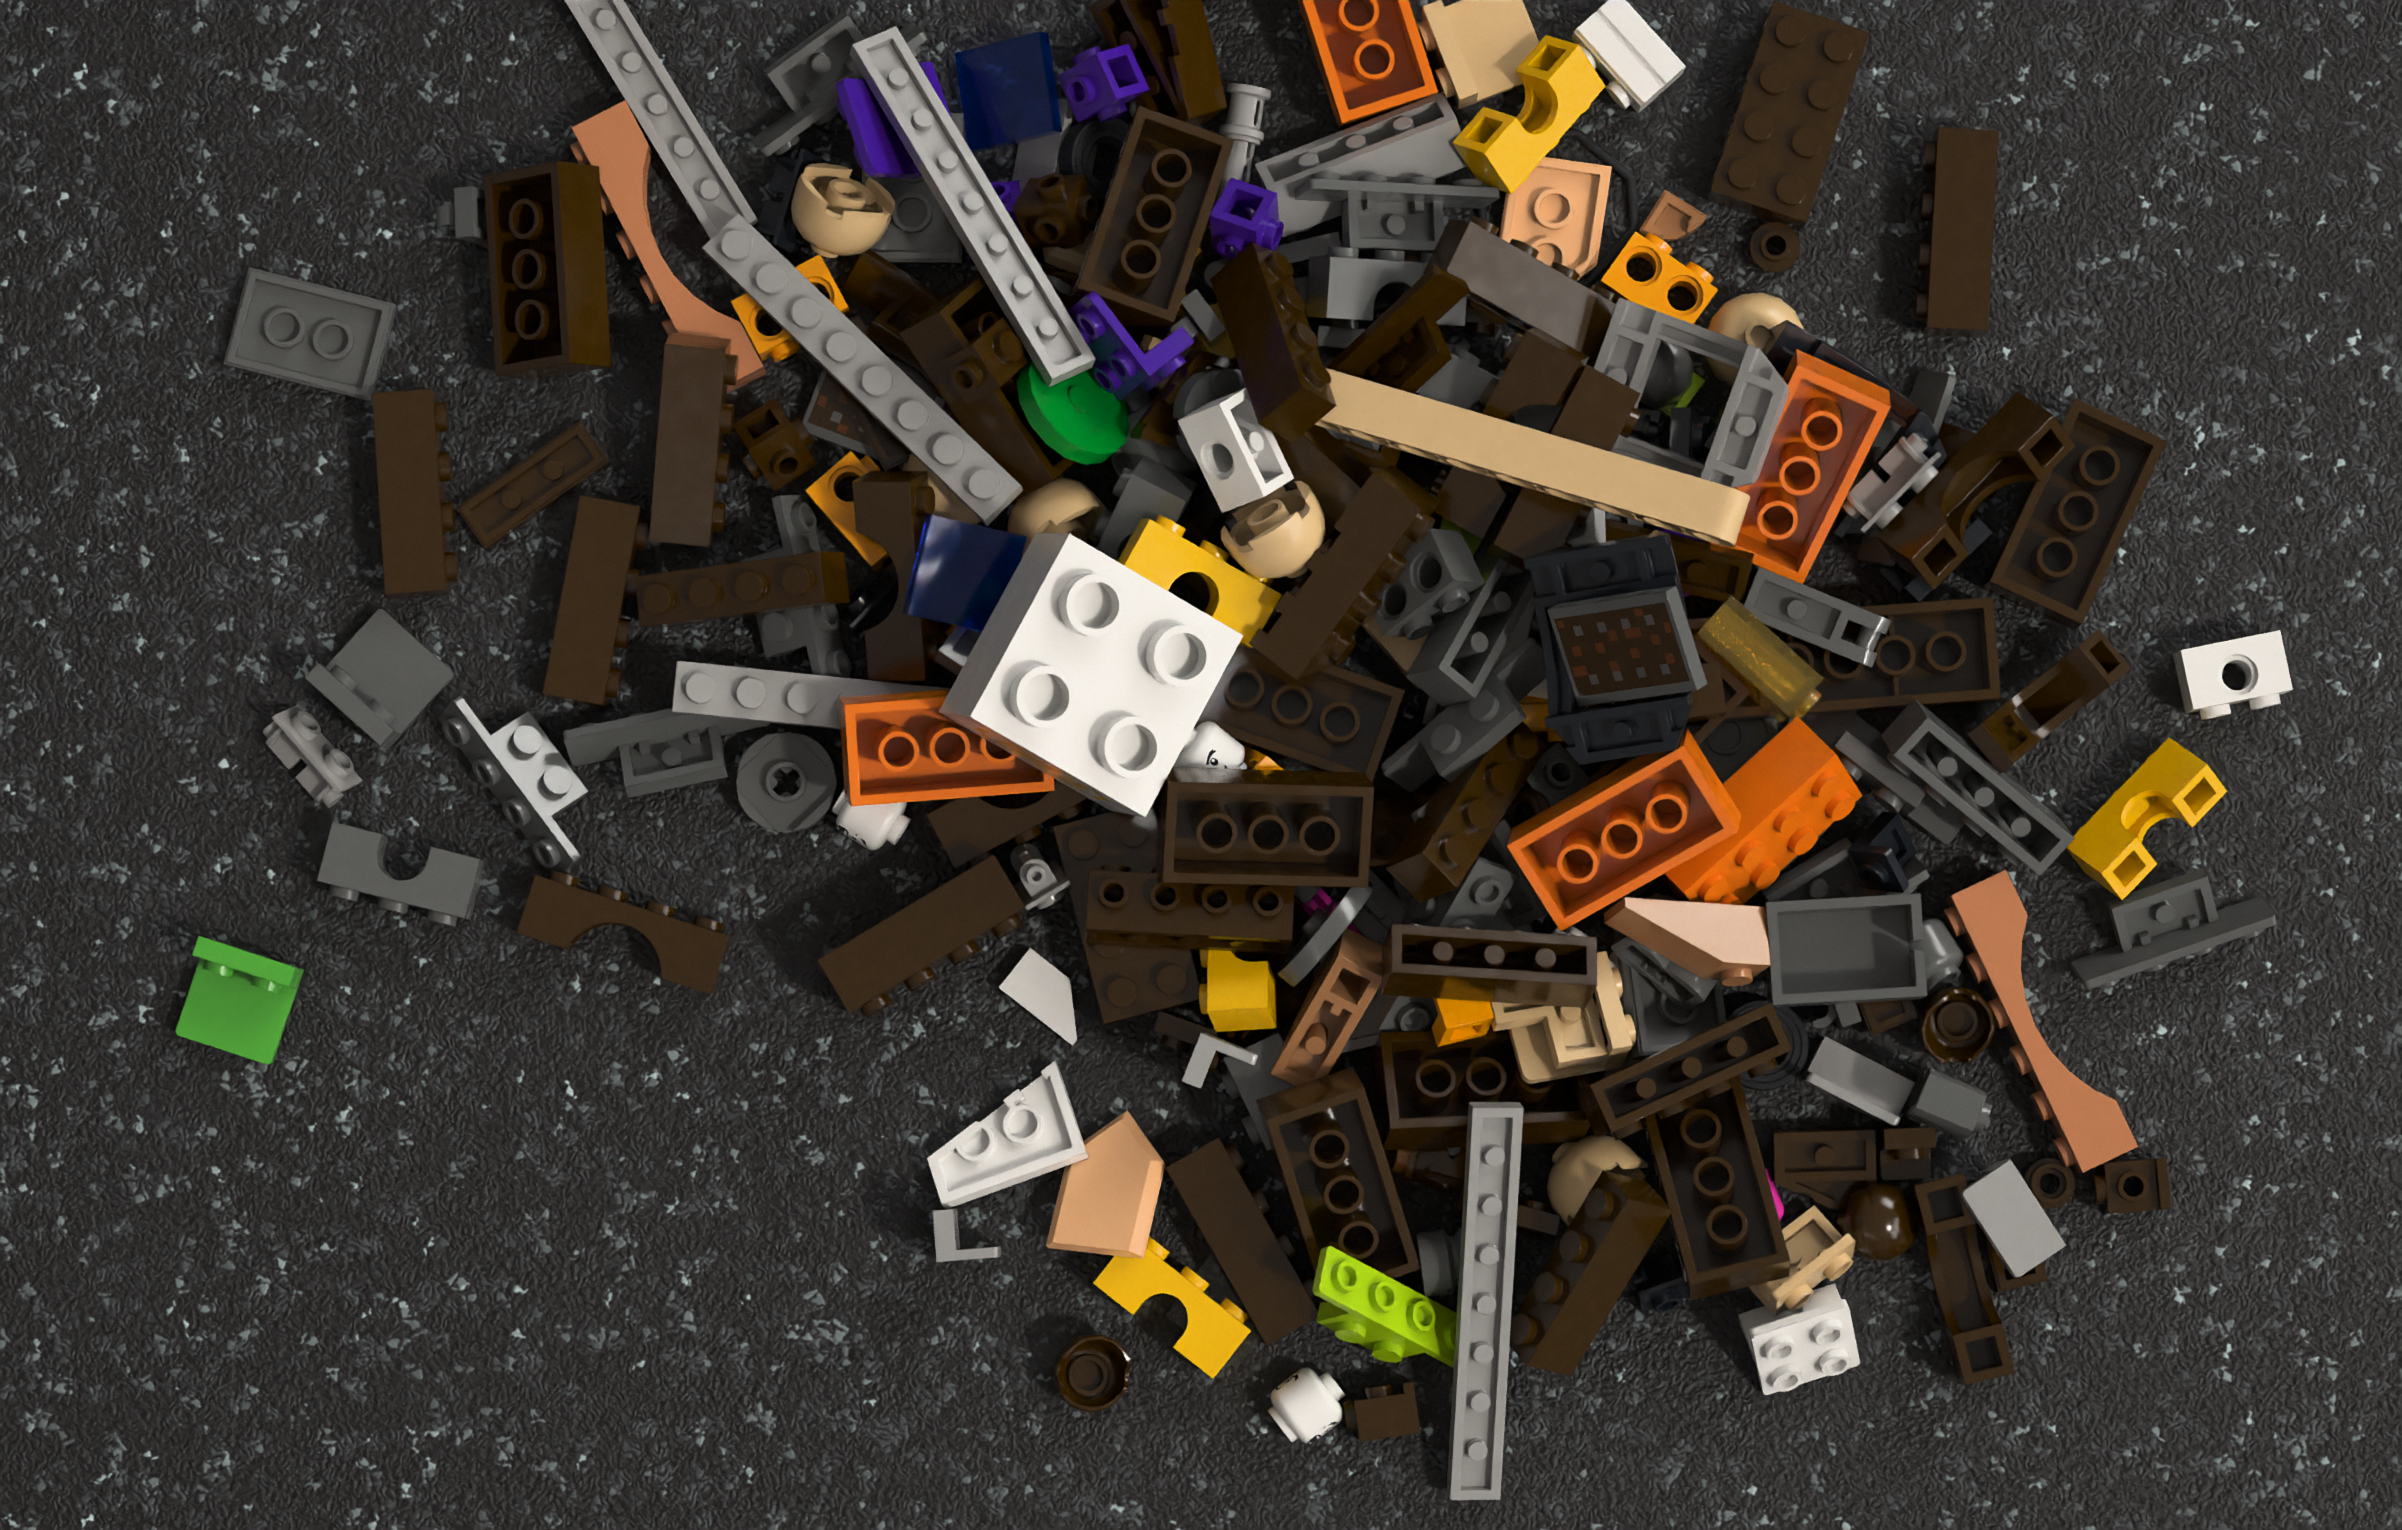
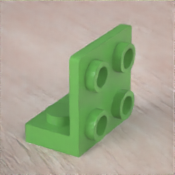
(238, 1001)

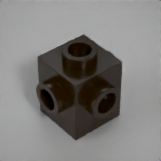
(1056, 211)
(775, 445)

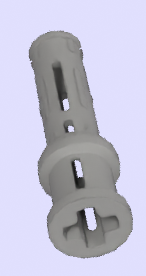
(1243, 127)

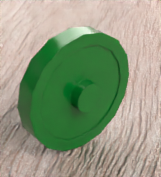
(1074, 415)

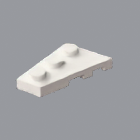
(1013, 1144)

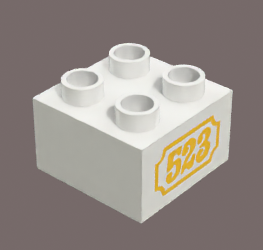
(1091, 673)

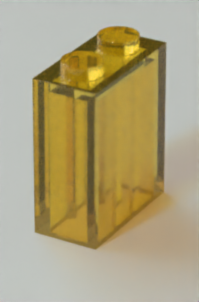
(1761, 661)

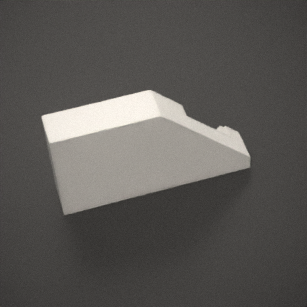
(1043, 993)

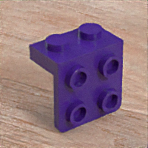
(876, 142)
(1119, 361)

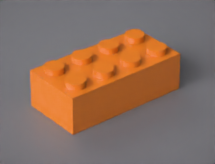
(1367, 55)
(1810, 464)
(909, 752)
(1785, 803)
(1623, 831)

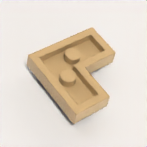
(1571, 1032)

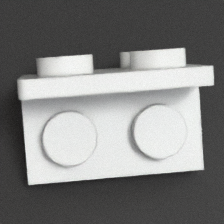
(1801, 1343)

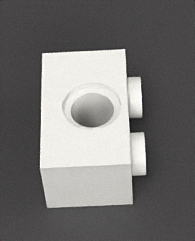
(1235, 451)
(2260, 658)

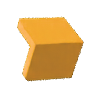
(1461, 1020)

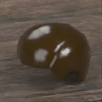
(1956, 1025)
(1880, 1222)
(1092, 1372)

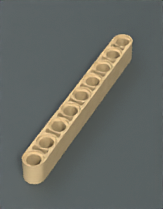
(1535, 460)

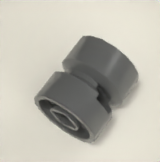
(1438, 1261)

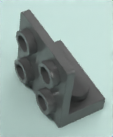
(382, 678)

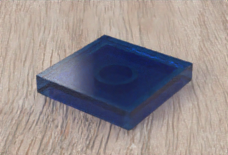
(1008, 92)
(961, 571)

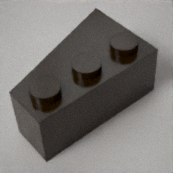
(1172, 52)

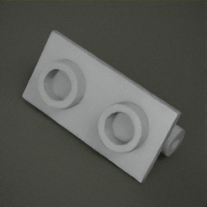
(1907, 469)
(328, 770)
(1040, 882)

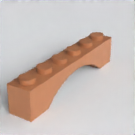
(624, 162)
(1993, 926)

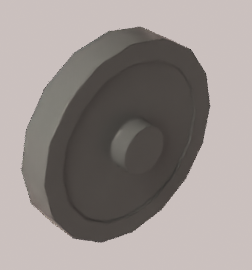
(1321, 933)

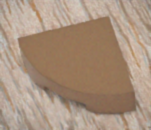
(1672, 218)

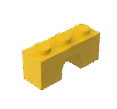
(1557, 91)
(1235, 596)
(2165, 786)
(1237, 992)
(1212, 1328)

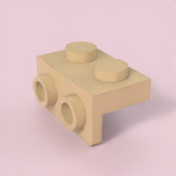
(1814, 1254)

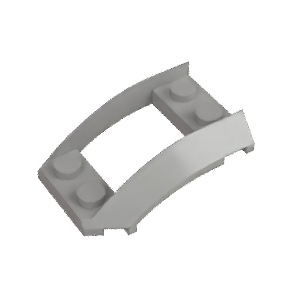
(1750, 411)

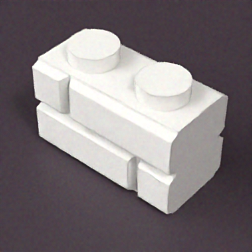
(1627, 54)

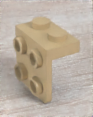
(1477, 46)
(1618, 1031)

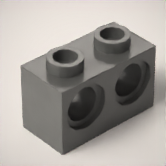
(1433, 583)

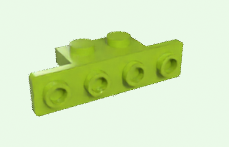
(1380, 1311)

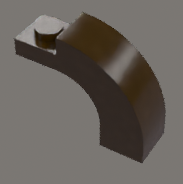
(2048, 701)

